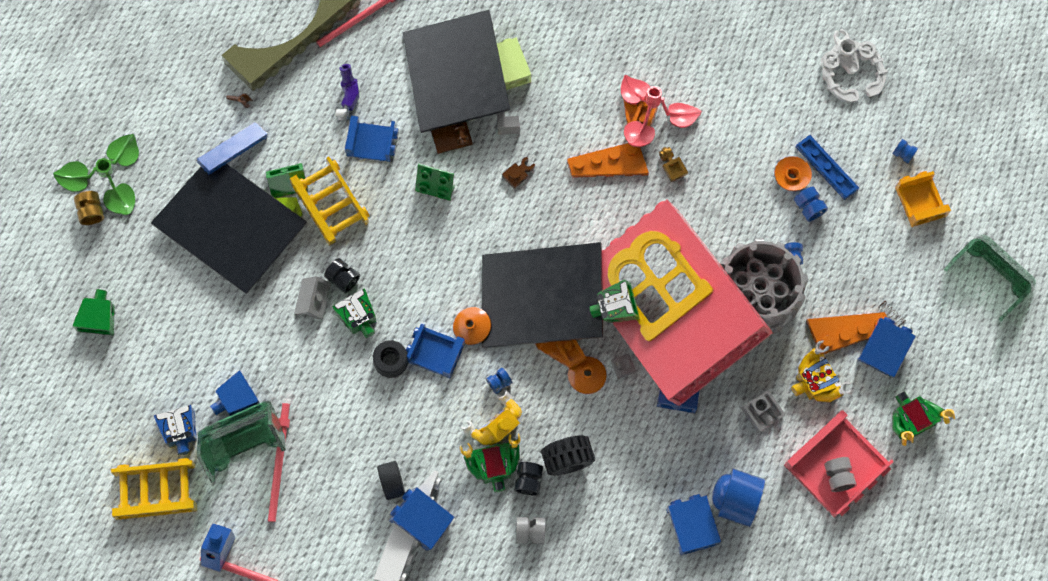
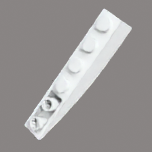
(400, 544)

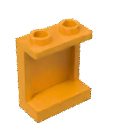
(921, 199)

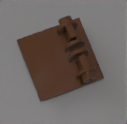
(451, 137)

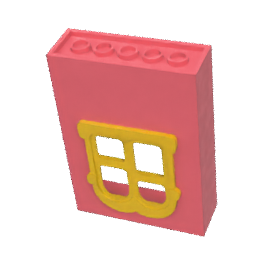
(700, 332)

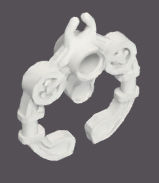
(850, 62)

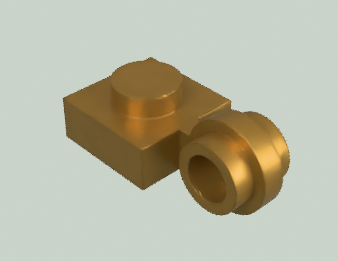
(674, 167)

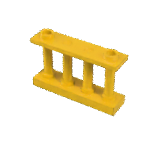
(320, 217)
(165, 506)

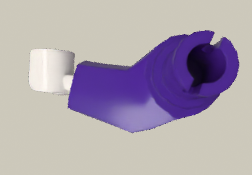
(351, 92)

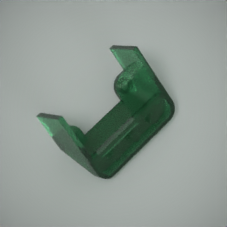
(1021, 280)
(238, 434)

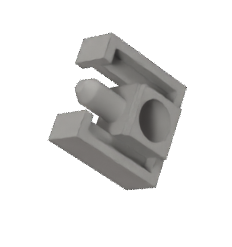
(768, 403)

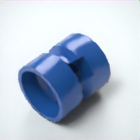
(810, 203)

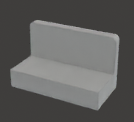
(312, 297)

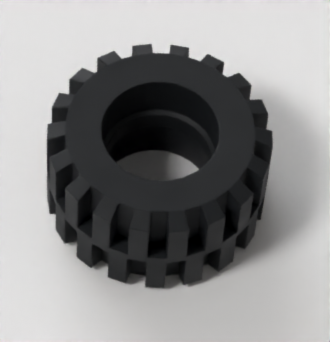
(568, 455)

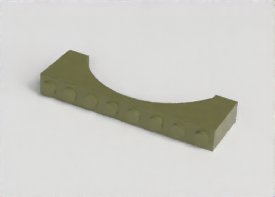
(259, 64)

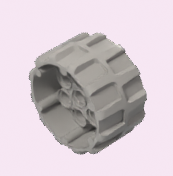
(781, 263)

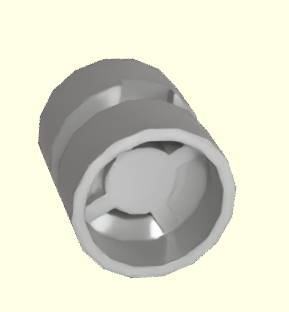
(840, 474)
(530, 530)

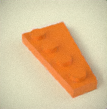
(609, 162)
(843, 330)

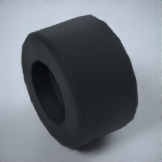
(393, 370)
(391, 480)

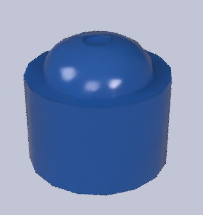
(738, 496)

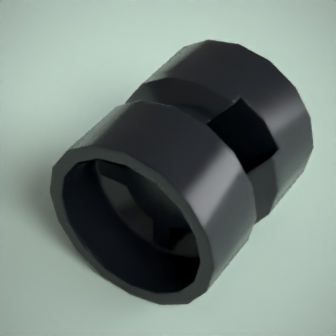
(343, 276)
(528, 482)

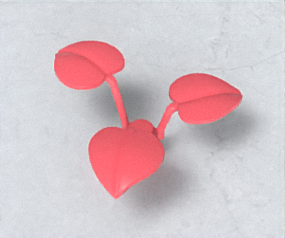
(635, 91)

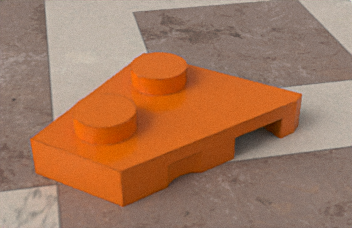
(638, 111)
(565, 352)

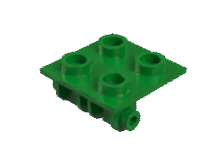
(434, 182)

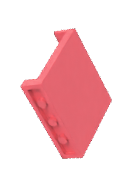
(835, 441)

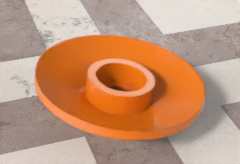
(794, 166)
(479, 330)
(587, 384)

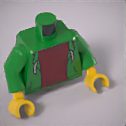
(916, 417)
(493, 462)

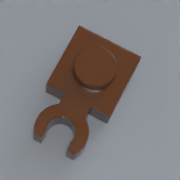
(517, 174)

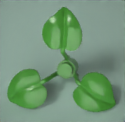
(118, 200)

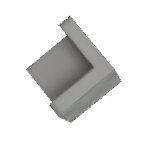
(507, 124)

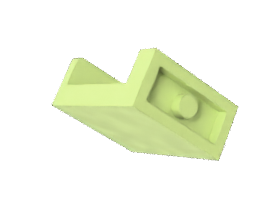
(513, 63)

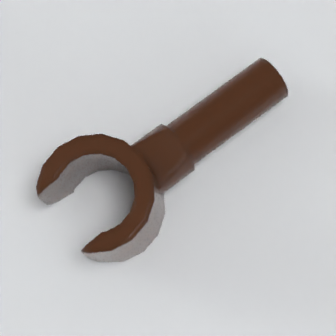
(243, 99)

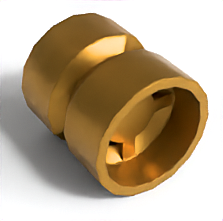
(88, 208)

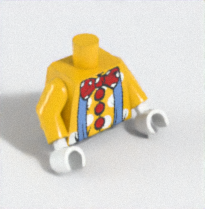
(818, 378)
(499, 425)

